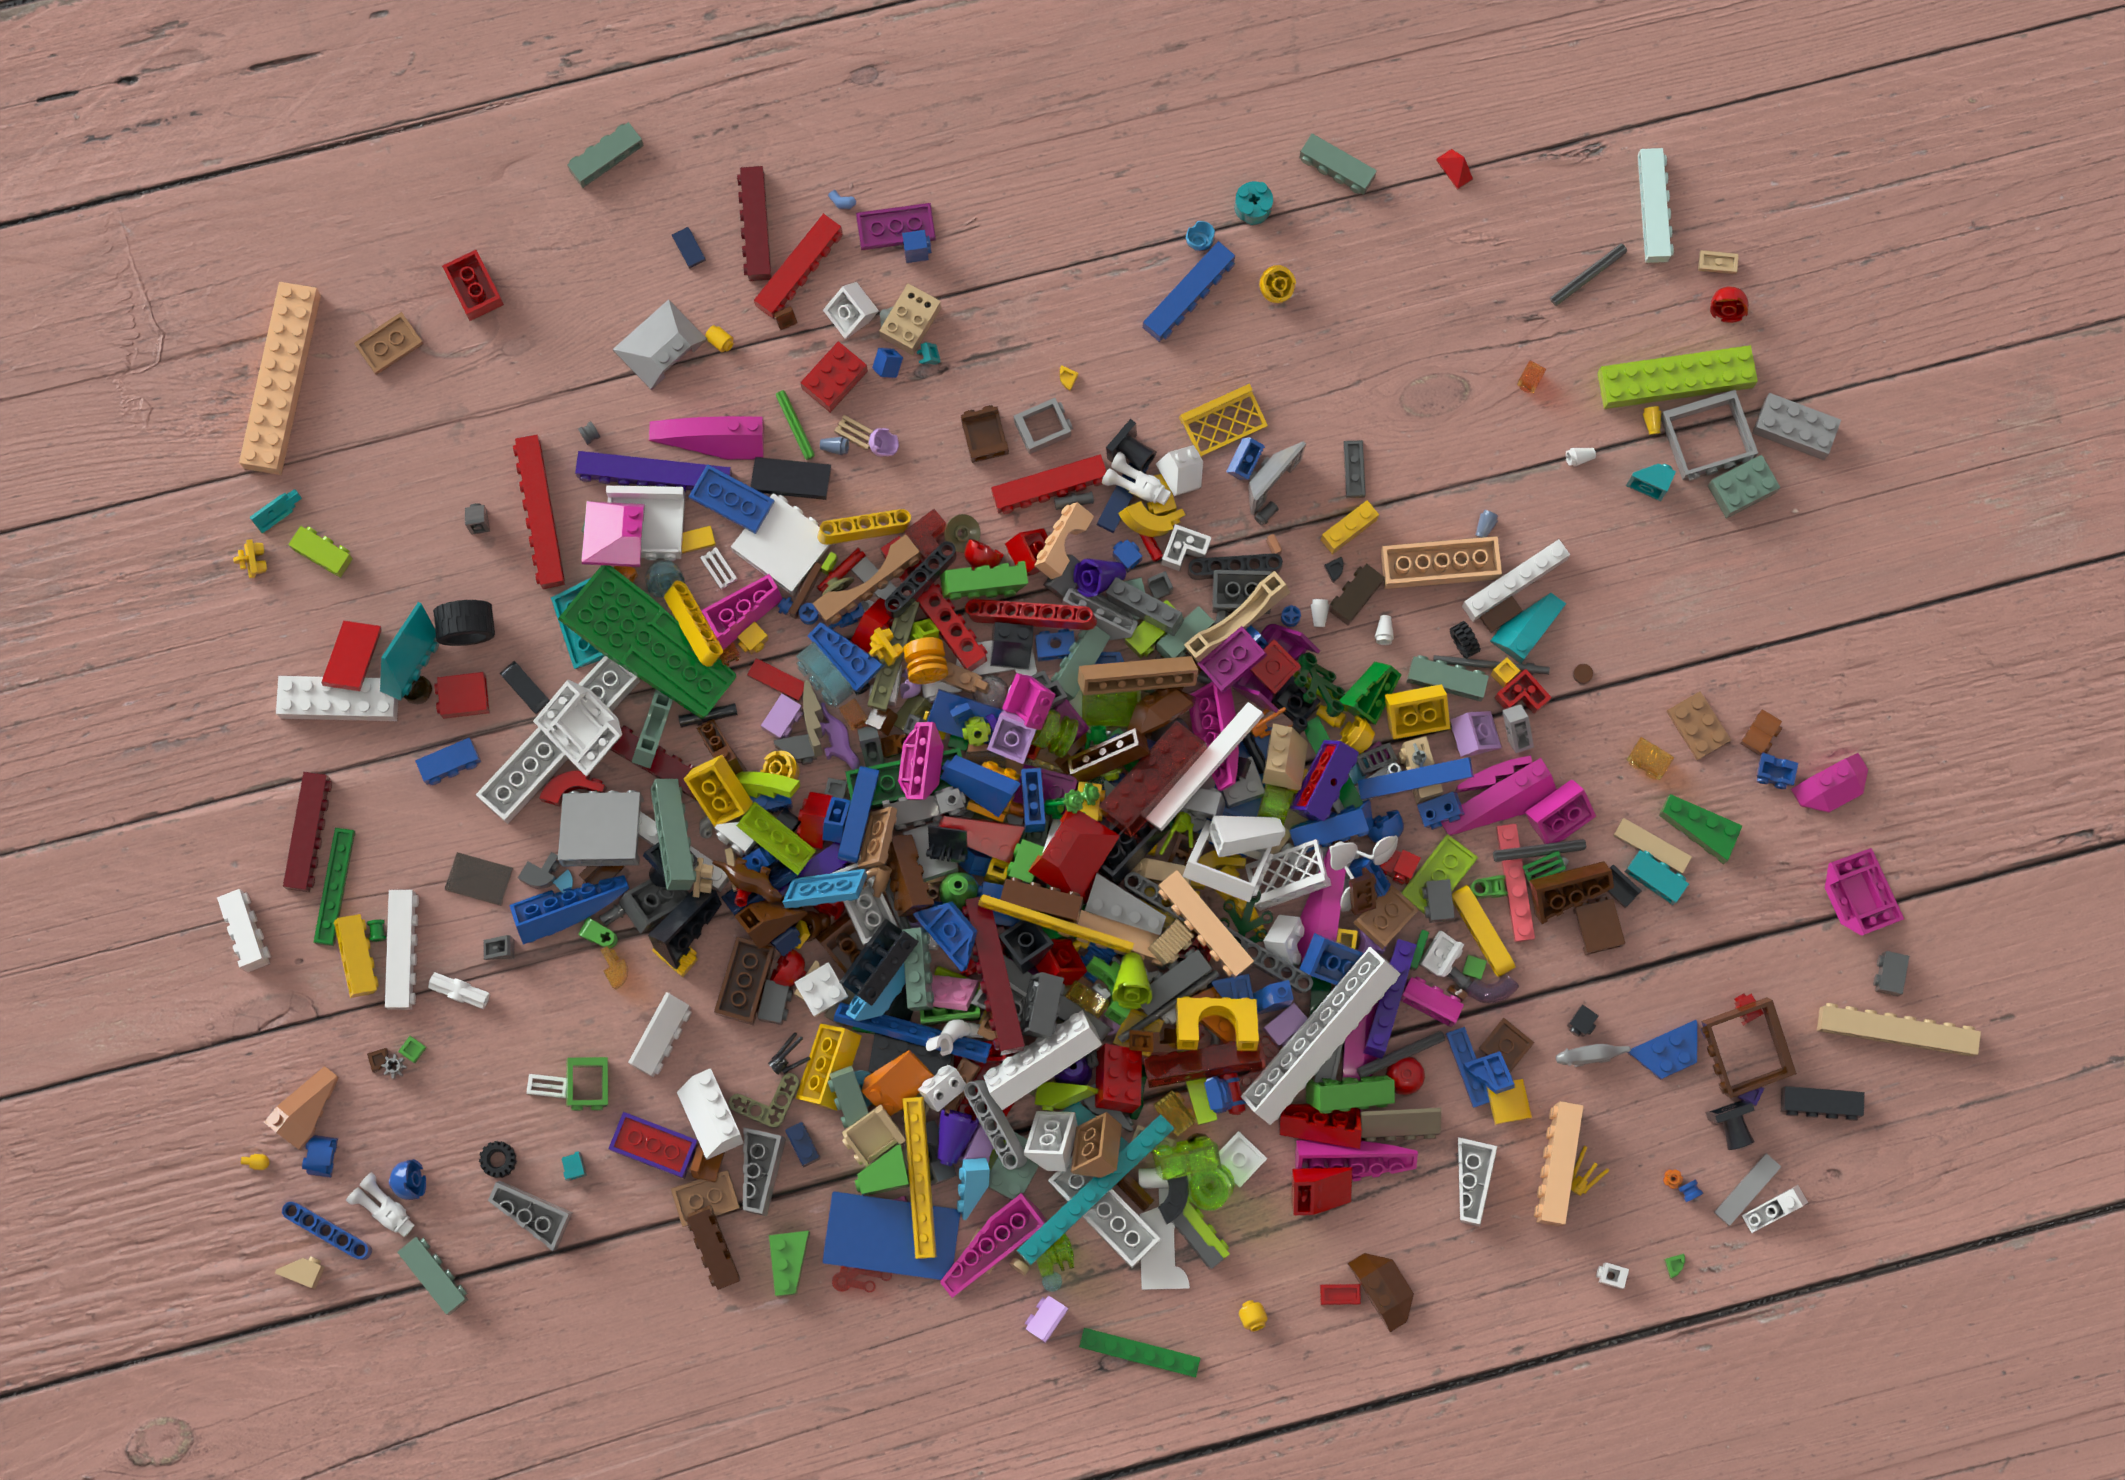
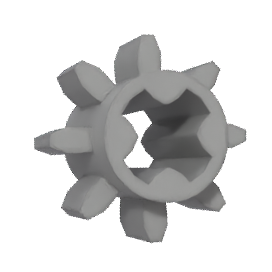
(388, 1066)

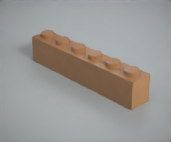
(1137, 675)

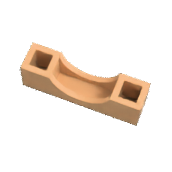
(1053, 558)

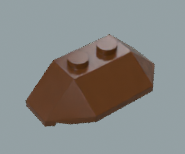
(1160, 709)
(1384, 1288)

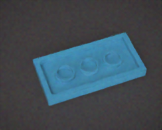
(825, 888)

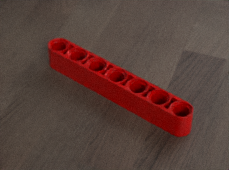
(1038, 619)

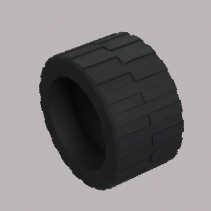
(464, 622)

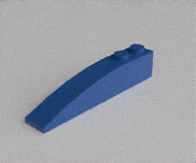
(554, 912)

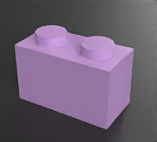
(782, 717)
(1285, 1025)

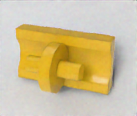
(251, 550)
(882, 648)

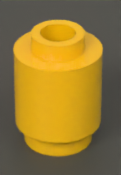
(719, 338)

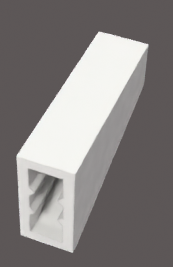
(1244, 834)

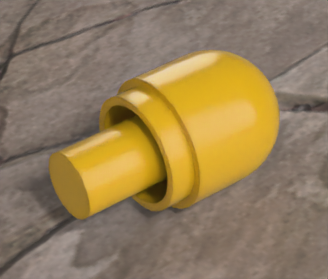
(256, 1161)

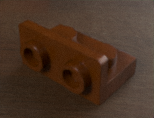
(1077, 747)
(1363, 892)

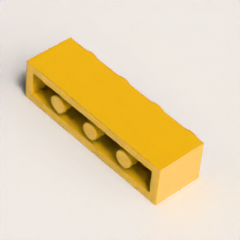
(355, 955)

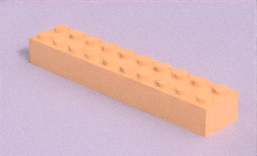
(280, 378)

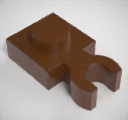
(893, 745)

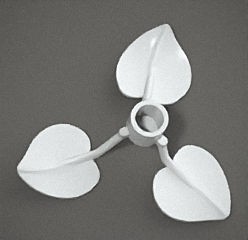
(1344, 853)

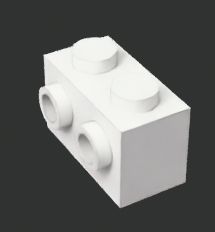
(942, 1087)

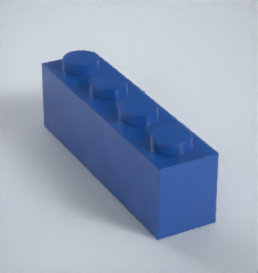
(1336, 827)

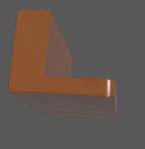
(706, 1168)

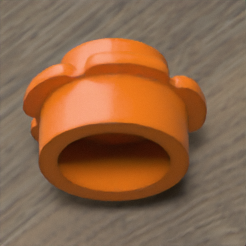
(1668, 1181)

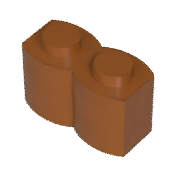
(1761, 733)

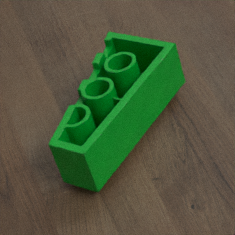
(1702, 826)

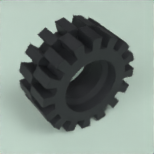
(1465, 639)
(489, 1150)

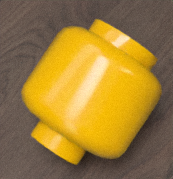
(1253, 1316)

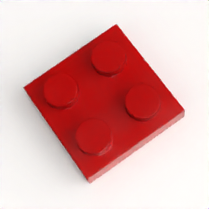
(1275, 668)

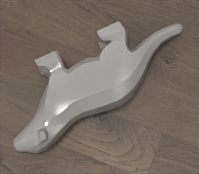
(1590, 1054)

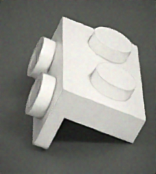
(1441, 954)

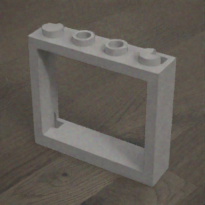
(1700, 406)

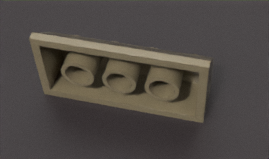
(1400, 1123)

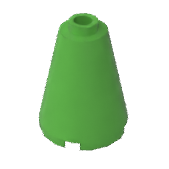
(949, 893)

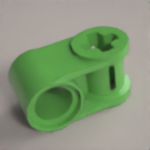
(1492, 887)
(596, 932)

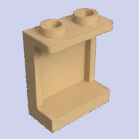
(872, 1135)

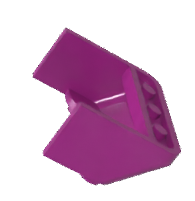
(1294, 643)

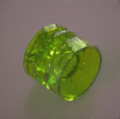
(1056, 733)
(1202, 1191)
(1056, 1254)

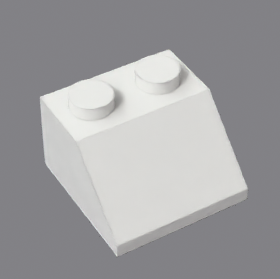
(850, 309)
(1182, 470)

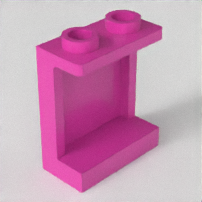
(1029, 700)

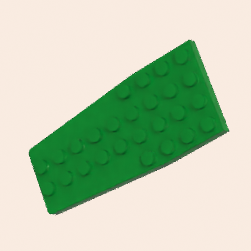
(645, 641)

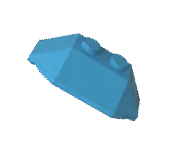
(861, 1010)

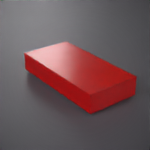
(1340, 1294)

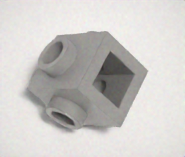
(944, 806)

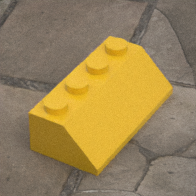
(831, 1051)

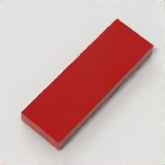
(776, 679)

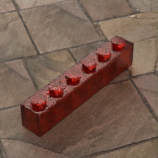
(1201, 1063)

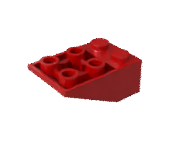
(1320, 1189)

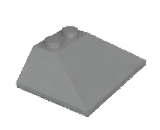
(659, 344)
(1270, 472)

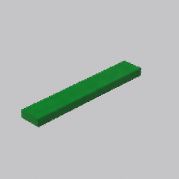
(1316, 735)
(334, 886)

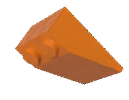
(896, 1081)

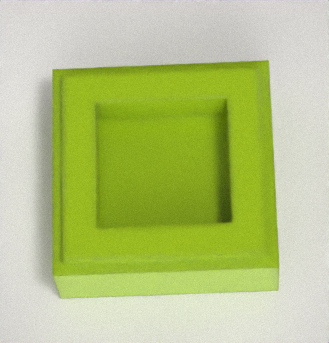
(829, 563)

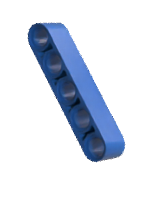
(858, 814)
(317, 1229)

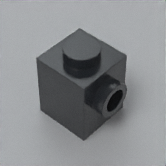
(1582, 1021)

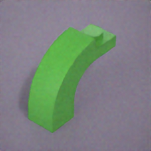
(1108, 975)

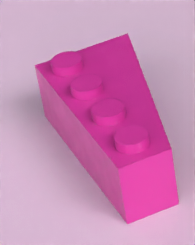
(739, 610)

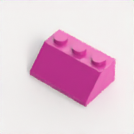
(1561, 813)
(1432, 1001)

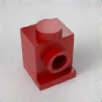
(1744, 1000)

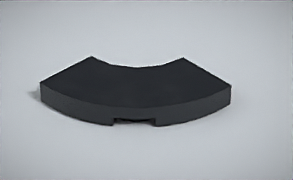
(1175, 1200)

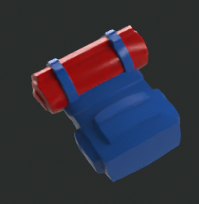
(1225, 1094)

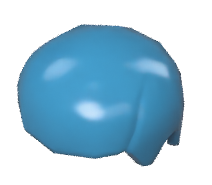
(1200, 236)

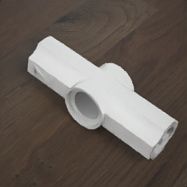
(459, 990)

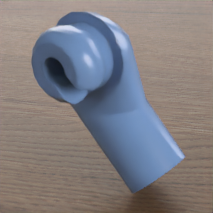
(842, 202)

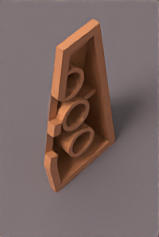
(299, 1112)

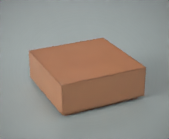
(1274, 544)

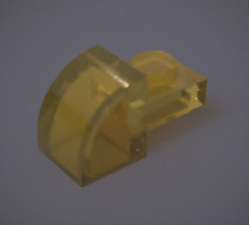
(617, 972)
(1087, 999)

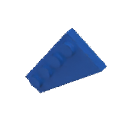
(847, 657)

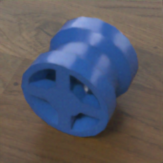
(1290, 611)
(808, 618)
(1690, 1190)

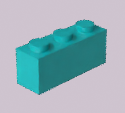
(1657, 877)

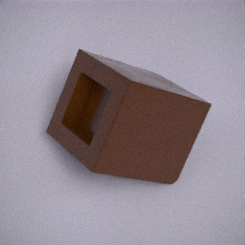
(882, 720)

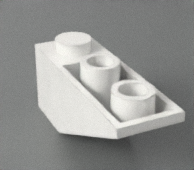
(1775, 1209)

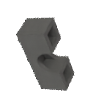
(938, 1171)

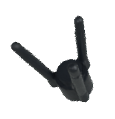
(779, 1062)

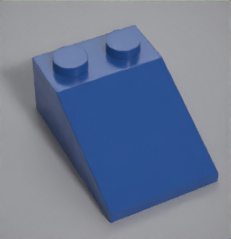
(1329, 959)

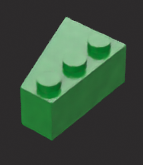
(1368, 694)

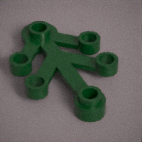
(1309, 664)
(1244, 925)

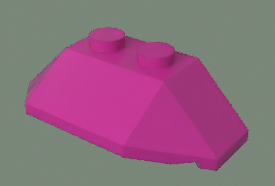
(921, 761)
(1833, 785)

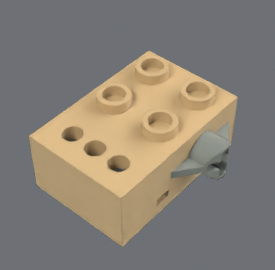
(909, 319)
(1415, 755)

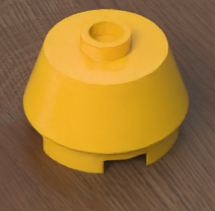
(1277, 284)
(1357, 734)
(781, 764)

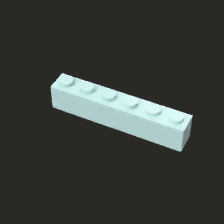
(1654, 205)

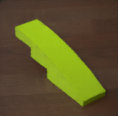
(767, 784)
(1200, 1101)

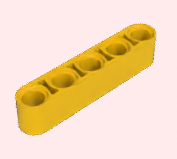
(856, 532)
(693, 623)
(1482, 931)

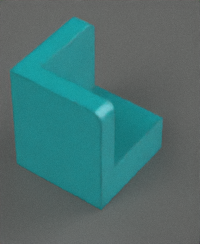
(573, 1166)

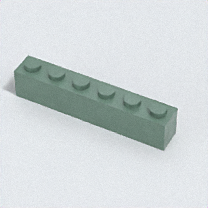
(672, 834)

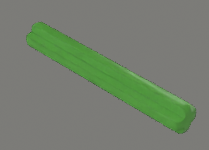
(795, 425)

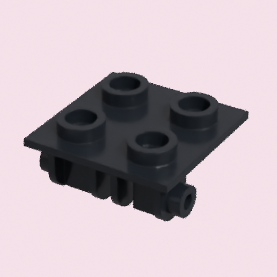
(947, 843)

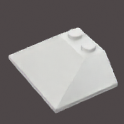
(579, 725)

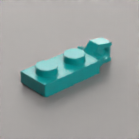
(275, 510)

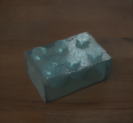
(823, 675)

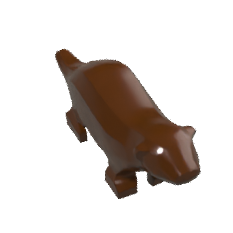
(750, 880)

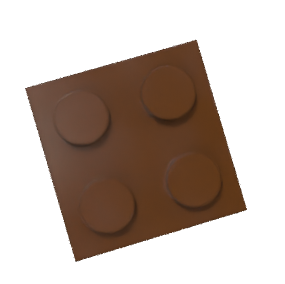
(1509, 1041)

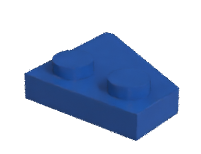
(1234, 987)
(1491, 1072)

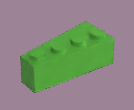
(984, 581)
(1350, 1093)

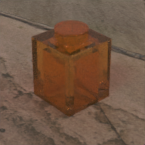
(1531, 377)
(853, 714)

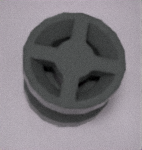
(589, 432)

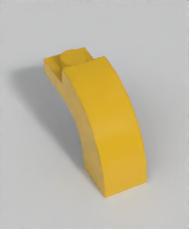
(1147, 524)
(1213, 861)

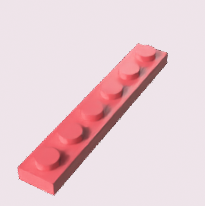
(1516, 886)

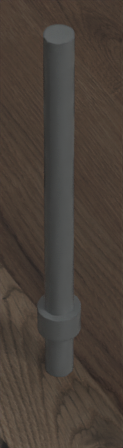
(1531, 667)
(1200, 984)

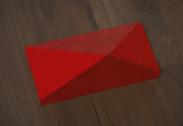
(1455, 168)

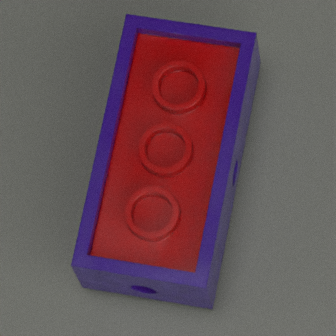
(1324, 780)
(653, 1145)

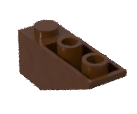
(718, 745)

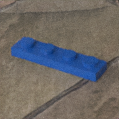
(1464, 1053)

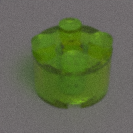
(1276, 802)

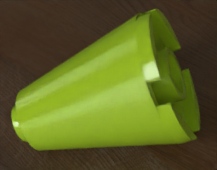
(1132, 983)

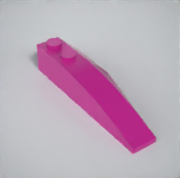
(716, 436)
(1209, 718)
(1505, 799)
(1322, 908)
(1354, 1046)
(1368, 1160)
(995, 1240)

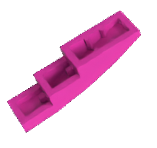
(1488, 777)

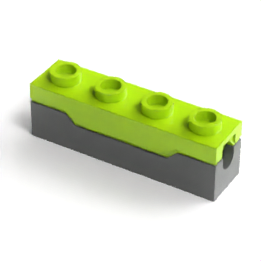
(1201, 1236)

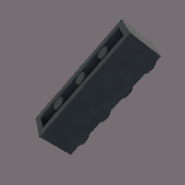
(1822, 1102)

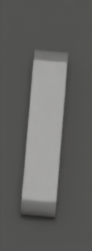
(1003, 1129)

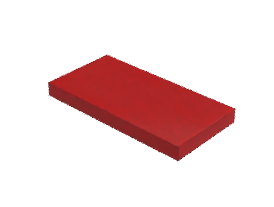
(351, 656)

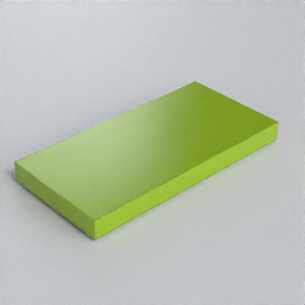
(776, 838)
(1446, 862)

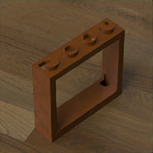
(1778, 1039)

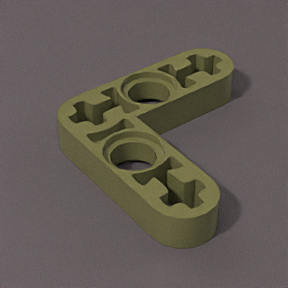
(767, 1110)

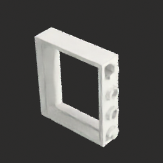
(1223, 881)

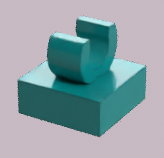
(930, 353)

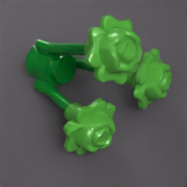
(1072, 801)

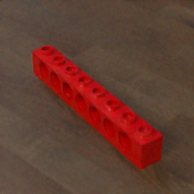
(969, 660)

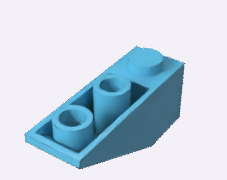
(974, 1182)

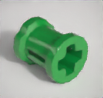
(376, 930)

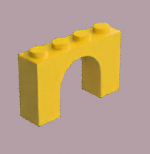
(1239, 1012)

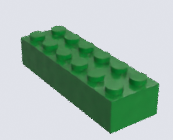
(888, 785)

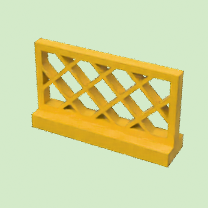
(1220, 404)

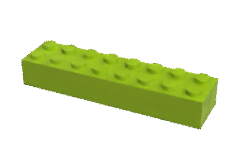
(1677, 377)

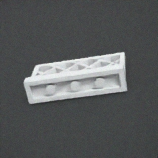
(1294, 889)

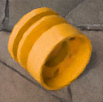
(925, 660)

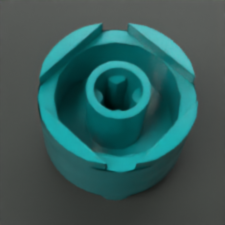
(1244, 206)

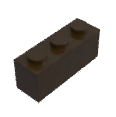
(1356, 593)

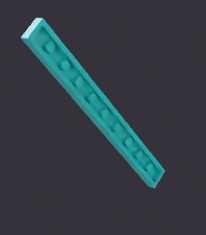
(1094, 1191)

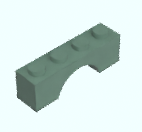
(652, 730)

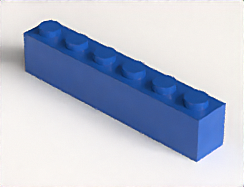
(1189, 291)

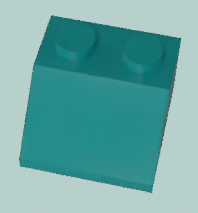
(1652, 481)

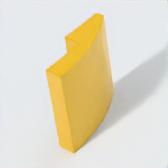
(1510, 1104)

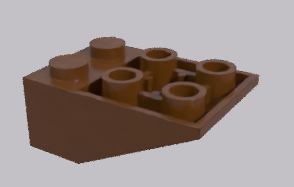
(767, 920)

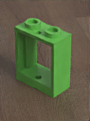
(584, 1062)

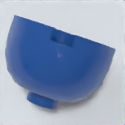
(1386, 826)
(407, 1180)

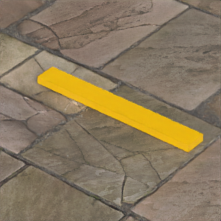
(1055, 924)
(919, 1177)

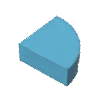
(564, 881)

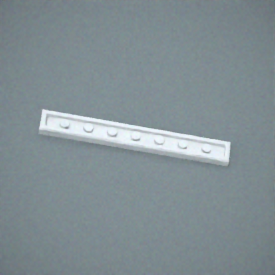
(1204, 766)

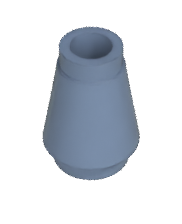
(835, 445)
(1486, 523)

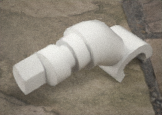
(952, 1031)

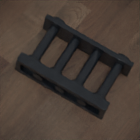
(871, 955)

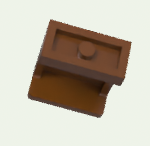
(984, 434)
(1599, 925)
(1150, 1041)

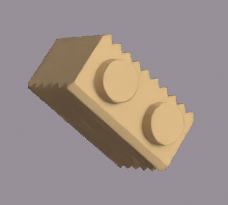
(1171, 942)

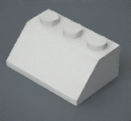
(1051, 1139)

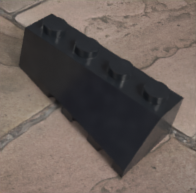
(684, 925)

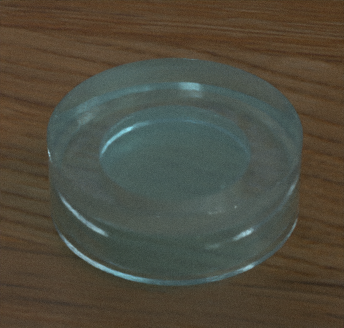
(1052, 1282)

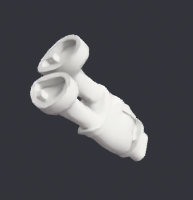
(1145, 486)
(390, 1214)

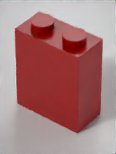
(462, 695)

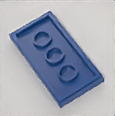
(731, 499)
(944, 721)

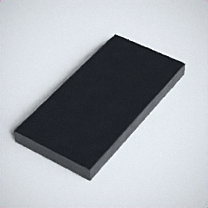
(791, 478)

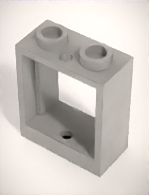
(1032, 446)

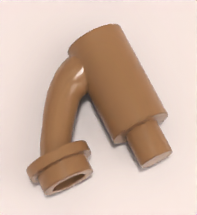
(881, 879)

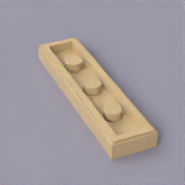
(1657, 847)

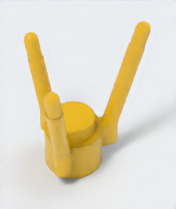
(1579, 1184)

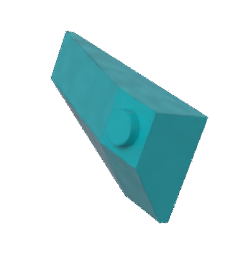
(1524, 631)

